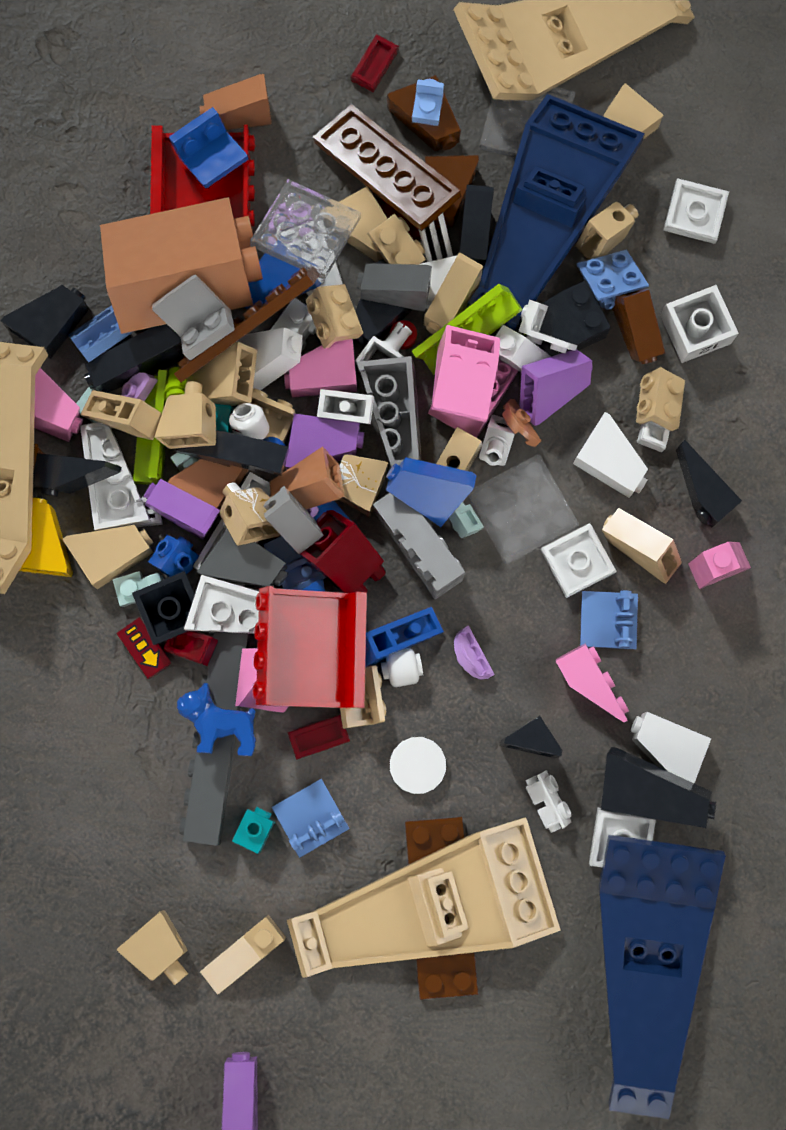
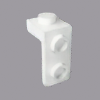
(532, 319)

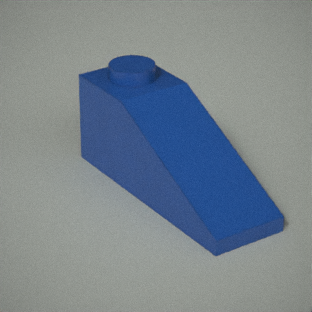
(401, 635)

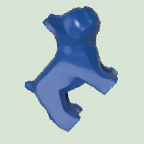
(216, 722)

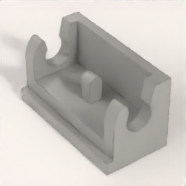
(292, 520)

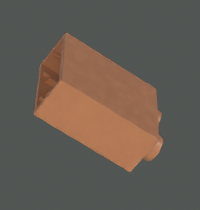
(163, 249)

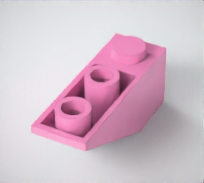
(585, 677)

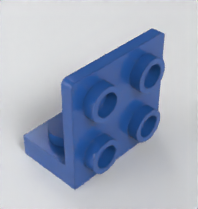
(207, 148)

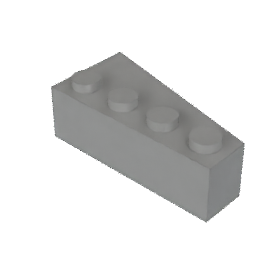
(394, 405)
(420, 545)

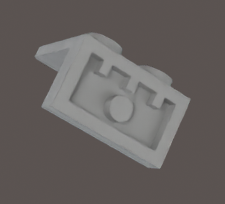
(195, 315)

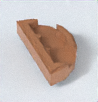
(519, 421)

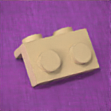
(395, 243)
(333, 314)
(660, 399)
(278, 414)
(374, 707)

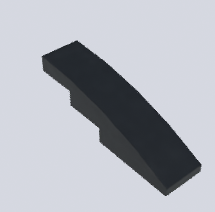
(242, 452)

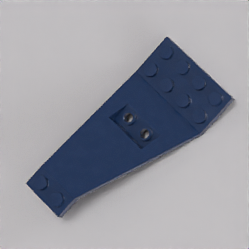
(555, 187)
(663, 902)

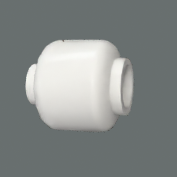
(249, 421)
(402, 668)

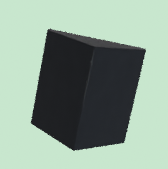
(165, 606)
(534, 739)

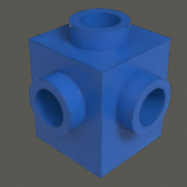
(173, 556)

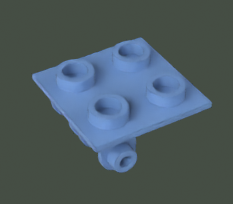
(612, 276)
(609, 619)
(310, 818)

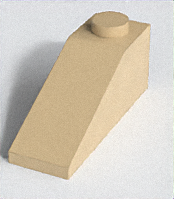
(122, 413)
(243, 954)

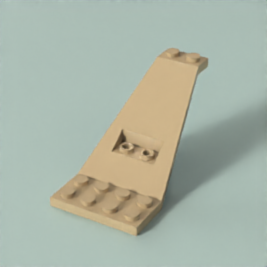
(543, 43)
(17, 412)
(488, 890)

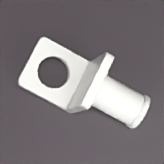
(389, 347)
(496, 442)

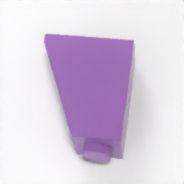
(553, 383)
(313, 432)
(181, 508)
(240, 1093)

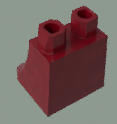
(344, 554)

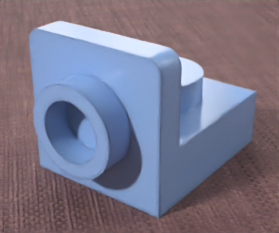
(428, 102)

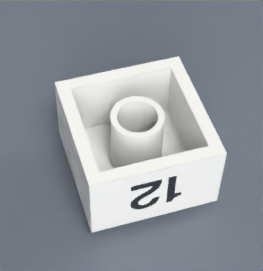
(699, 323)

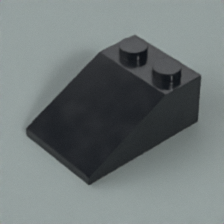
(573, 318)

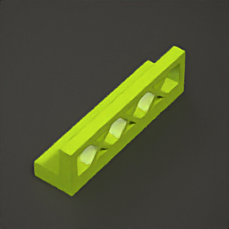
(482, 316)
(151, 453)

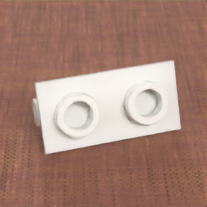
(555, 810)

